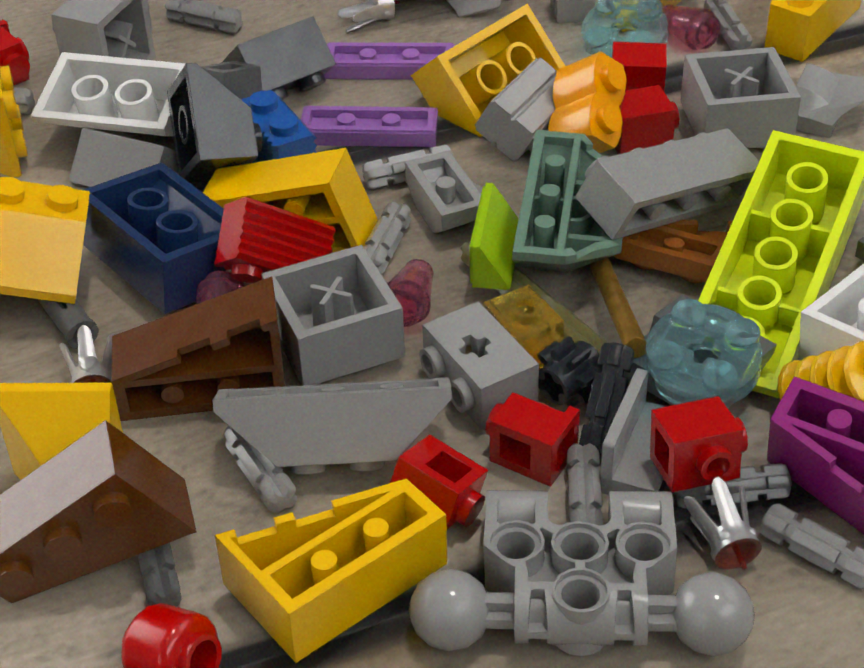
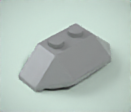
(333, 421)

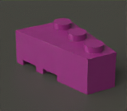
(822, 445)

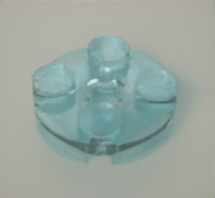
(610, 16)
(707, 327)

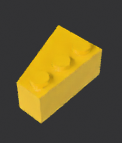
(803, 25)
(311, 185)
(336, 566)

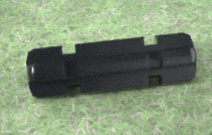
(606, 392)

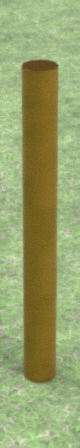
(618, 307)

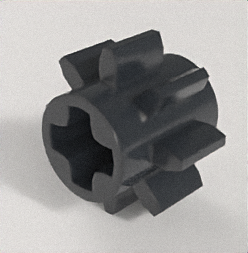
(568, 371)

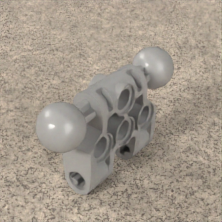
(581, 582)

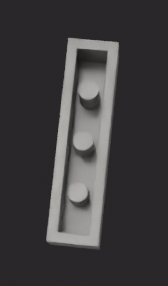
(666, 182)

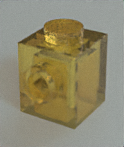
(527, 319)

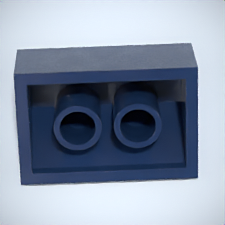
(155, 233)

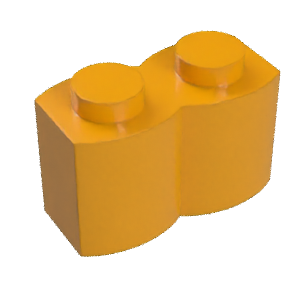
(589, 100)

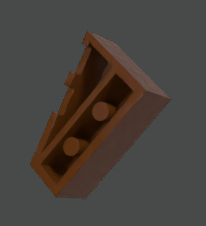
(192, 353)
(87, 512)

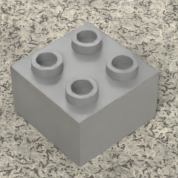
(104, 28)
(740, 92)
(336, 316)

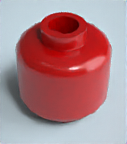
(170, 639)

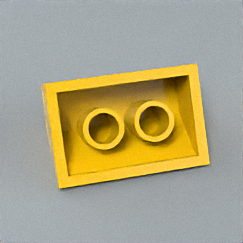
(481, 66)
(41, 239)

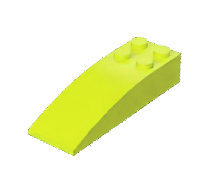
(787, 240)

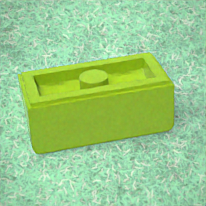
(492, 241)

